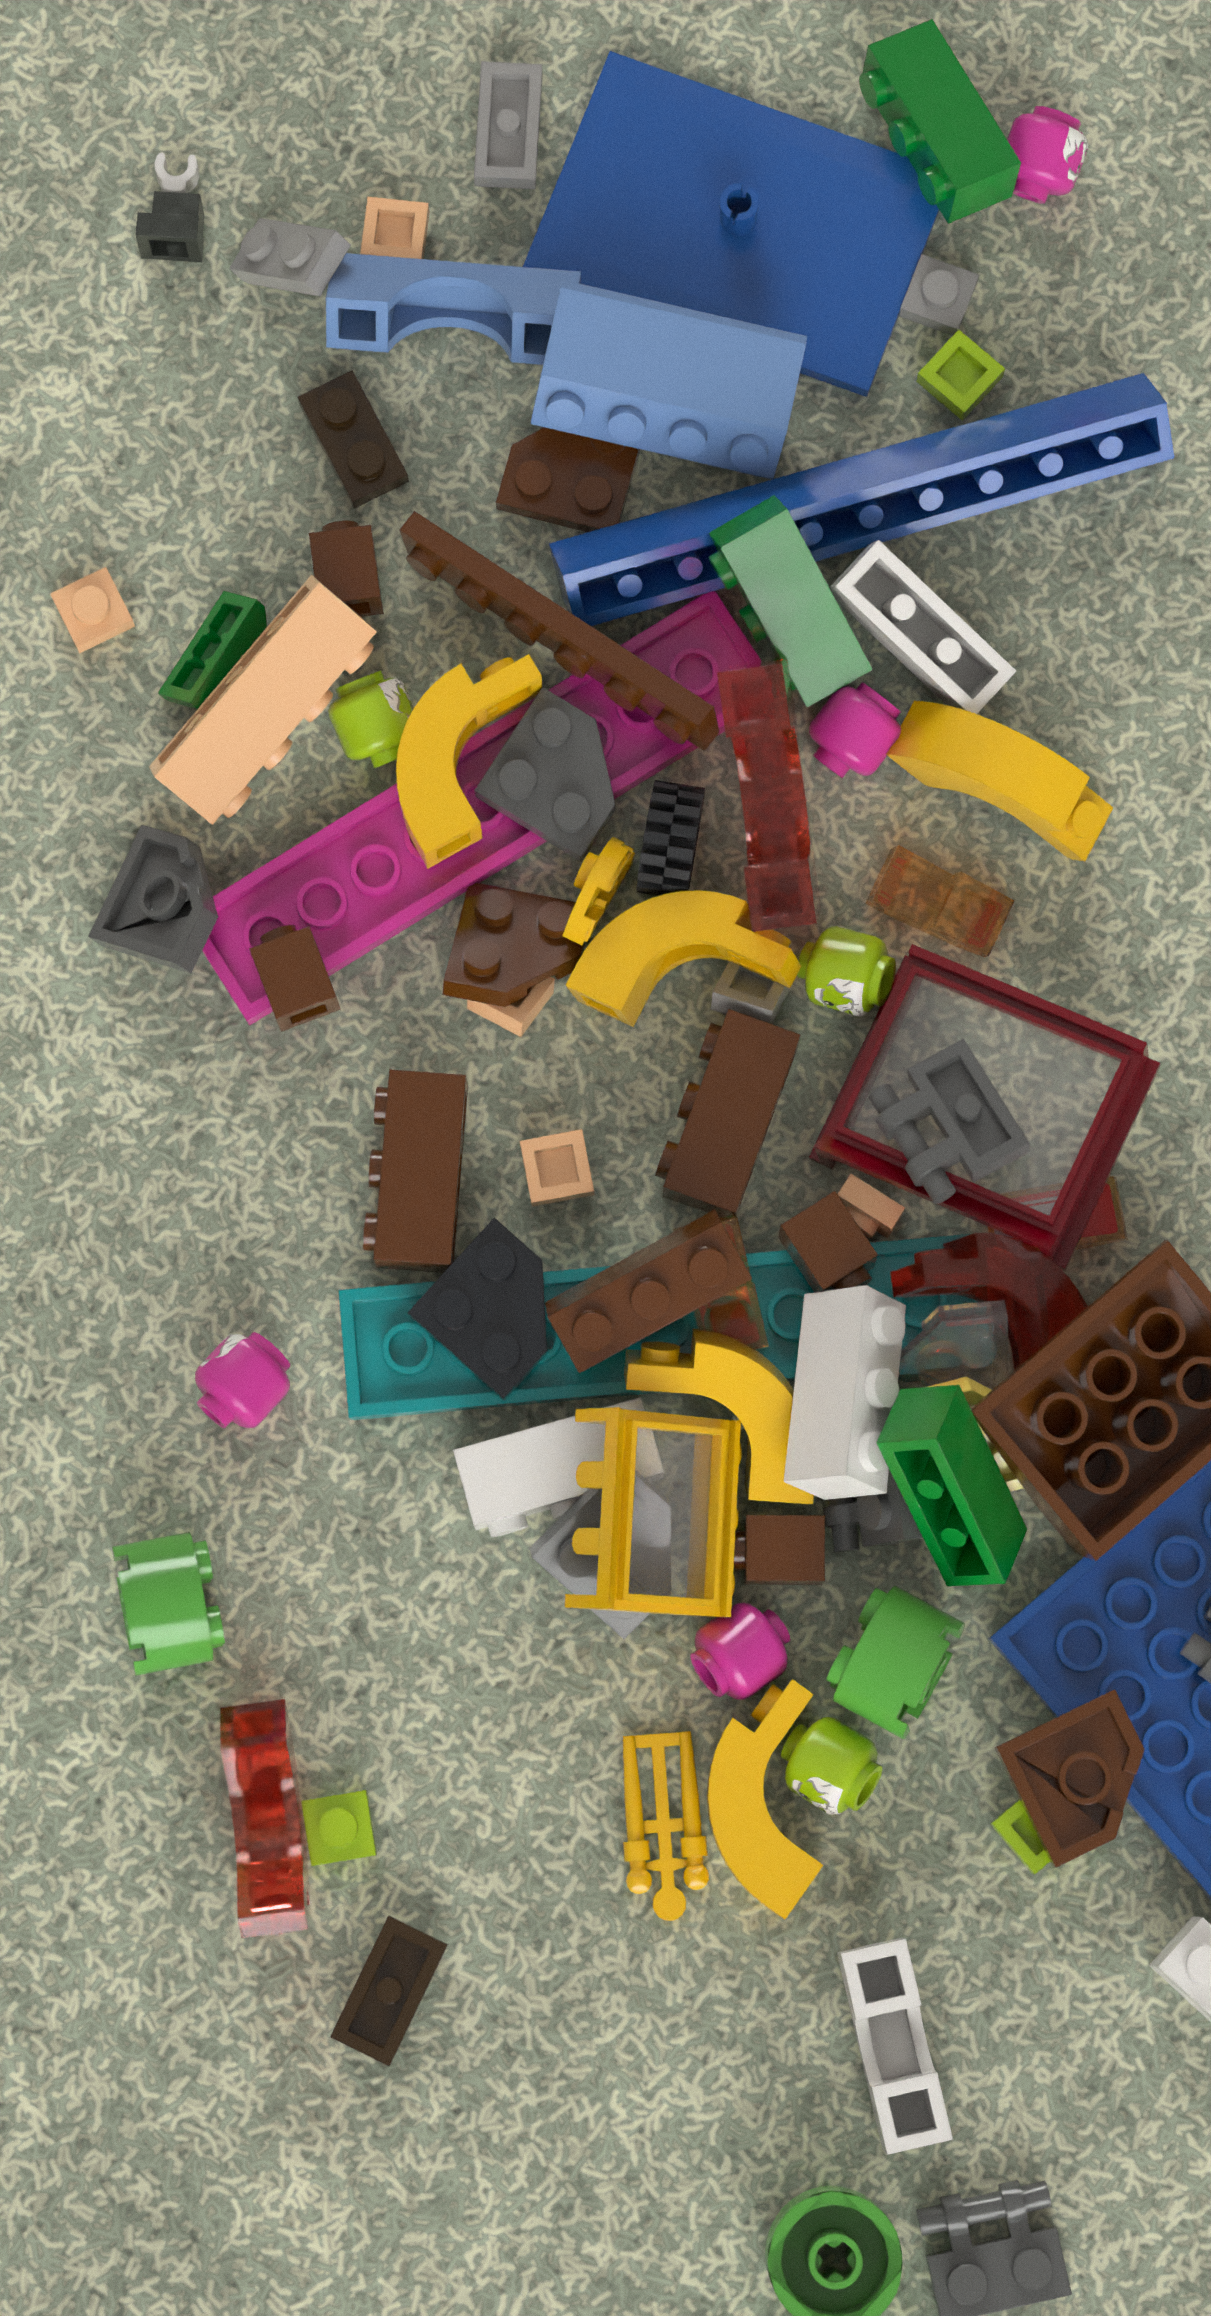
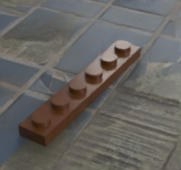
(574, 643)

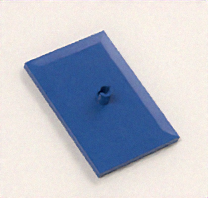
(738, 216)

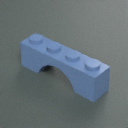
(386, 298)

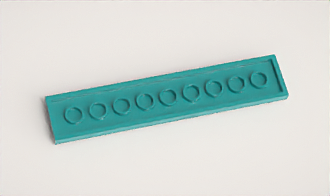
(404, 1371)

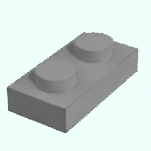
(508, 125)
(289, 256)

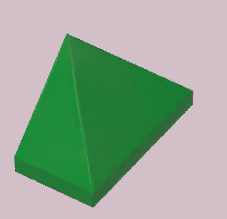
(215, 649)

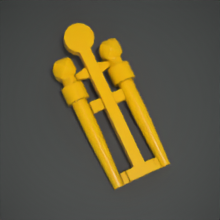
(669, 1901)

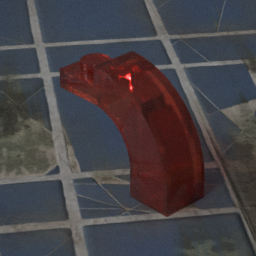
(997, 1268)
(266, 1818)

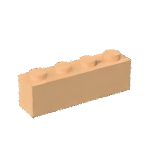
(263, 701)

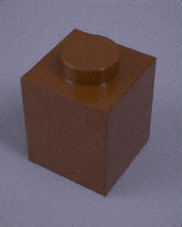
(348, 565)
(294, 976)
(828, 1246)
(781, 1550)

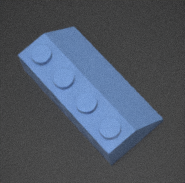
(668, 379)

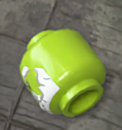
(371, 717)
(847, 971)
(831, 1765)

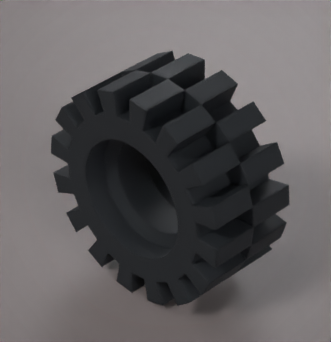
(670, 838)

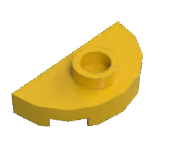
(599, 881)

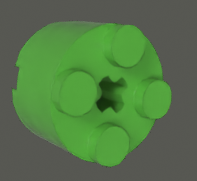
(166, 1602)
(894, 1659)
(833, 2217)

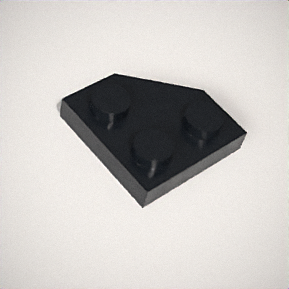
(490, 1309)

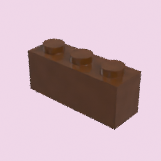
(727, 1113)
(417, 1170)
(647, 1291)

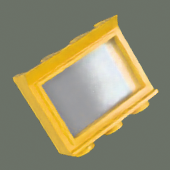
(663, 1513)

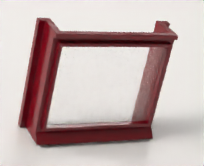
(1058, 1072)

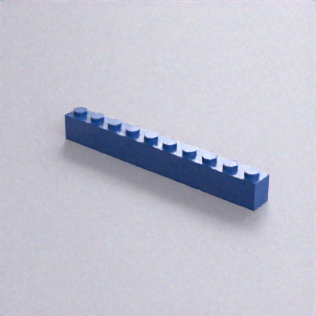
(875, 495)

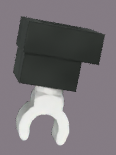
(176, 218)

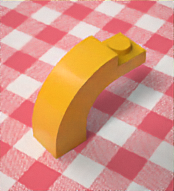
(432, 742)
(1005, 768)
(664, 932)
(742, 1383)
(744, 1833)

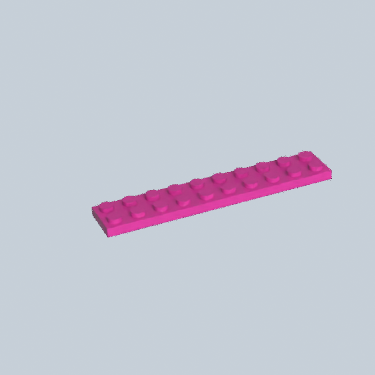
(364, 875)

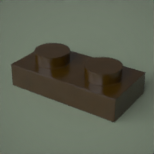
(353, 439)
(389, 1990)

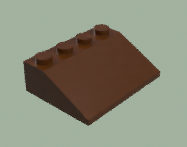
(1112, 1405)

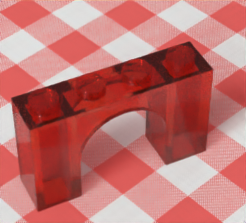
(775, 809)

